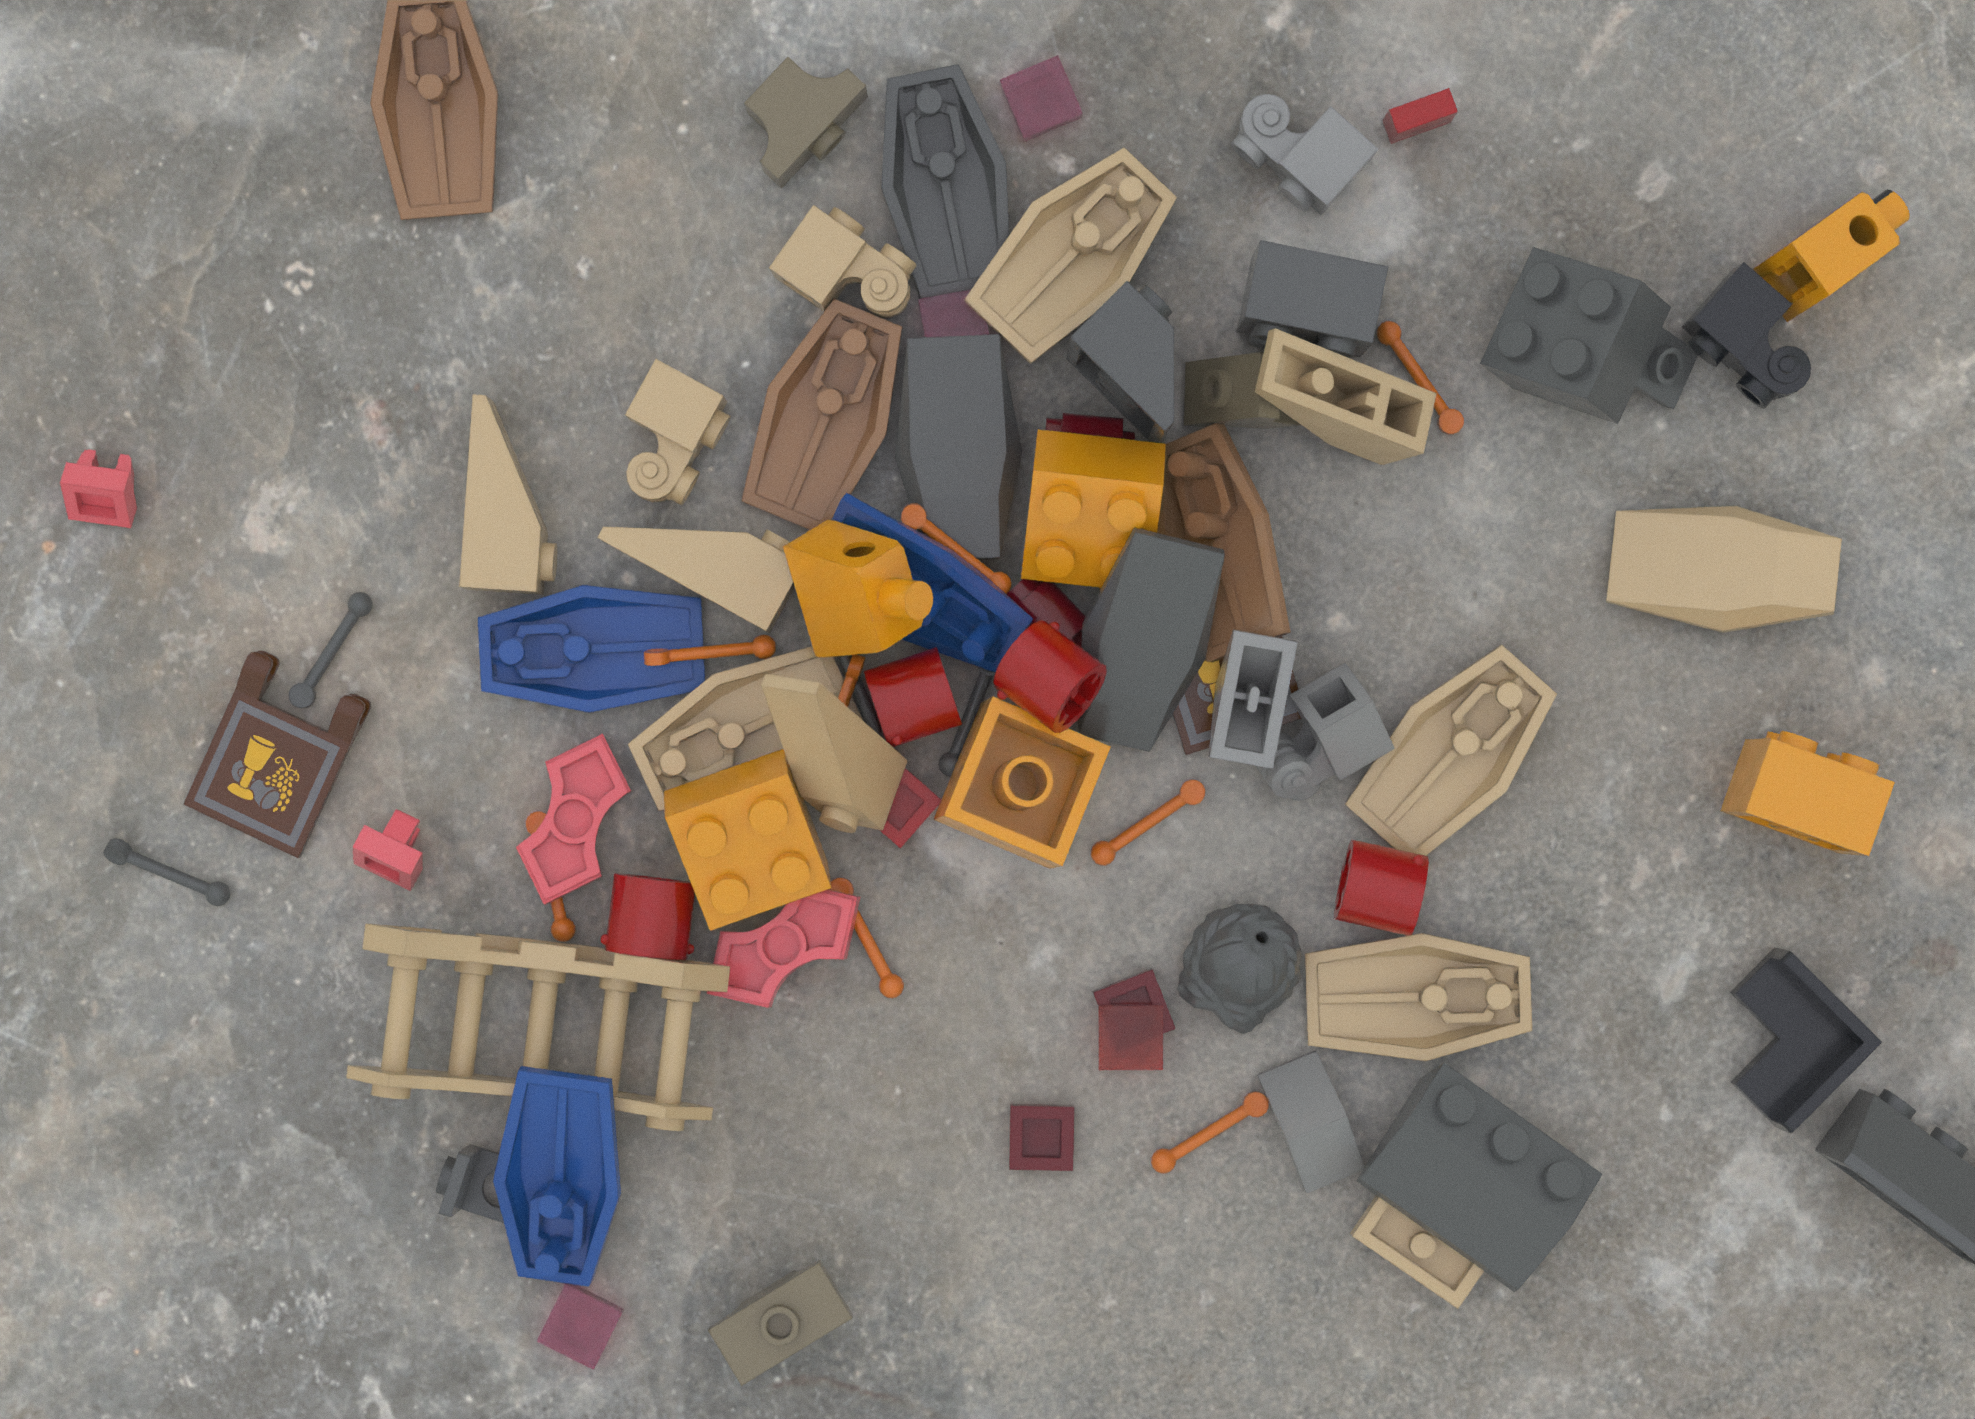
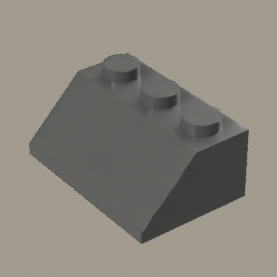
(1130, 358)
(1907, 1167)
(1479, 1176)

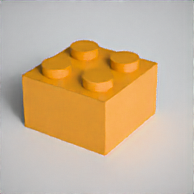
(1086, 504)
(1021, 783)
(1808, 796)
(746, 840)

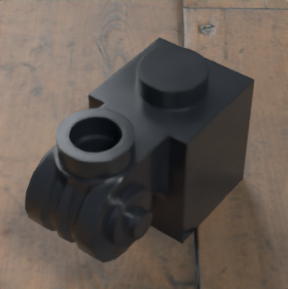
(1735, 329)

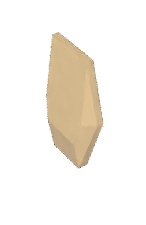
(1071, 253)
(1721, 567)
(723, 722)
(1453, 753)
(1416, 996)

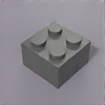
(1312, 297)
(1576, 334)

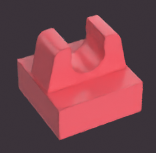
(99, 492)
(391, 852)

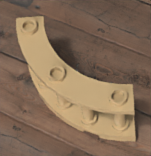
(547, 967)

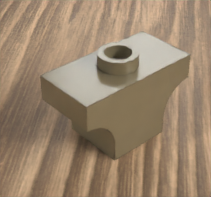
(802, 116)
(1225, 394)
(780, 1321)

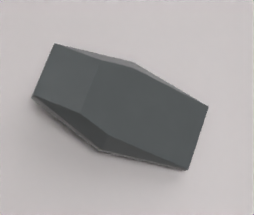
(943, 179)
(959, 438)
(1150, 634)

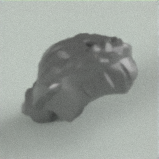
(1236, 973)

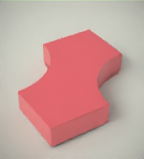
(562, 849)
(801, 933)

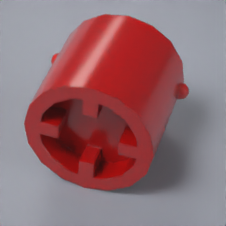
(1049, 676)
(912, 697)
(1381, 887)
(650, 917)

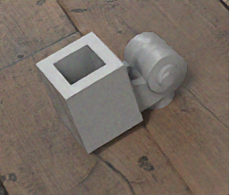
(1312, 163)
(1336, 737)

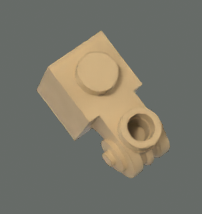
(829, 255)
(684, 420)

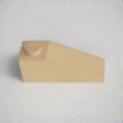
(1345, 399)
(502, 525)
(722, 566)
(833, 754)

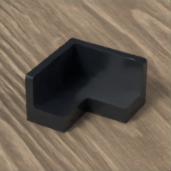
(1813, 1045)

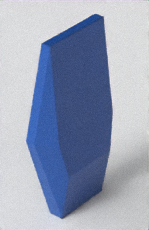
(968, 613)
(589, 648)
(558, 1174)

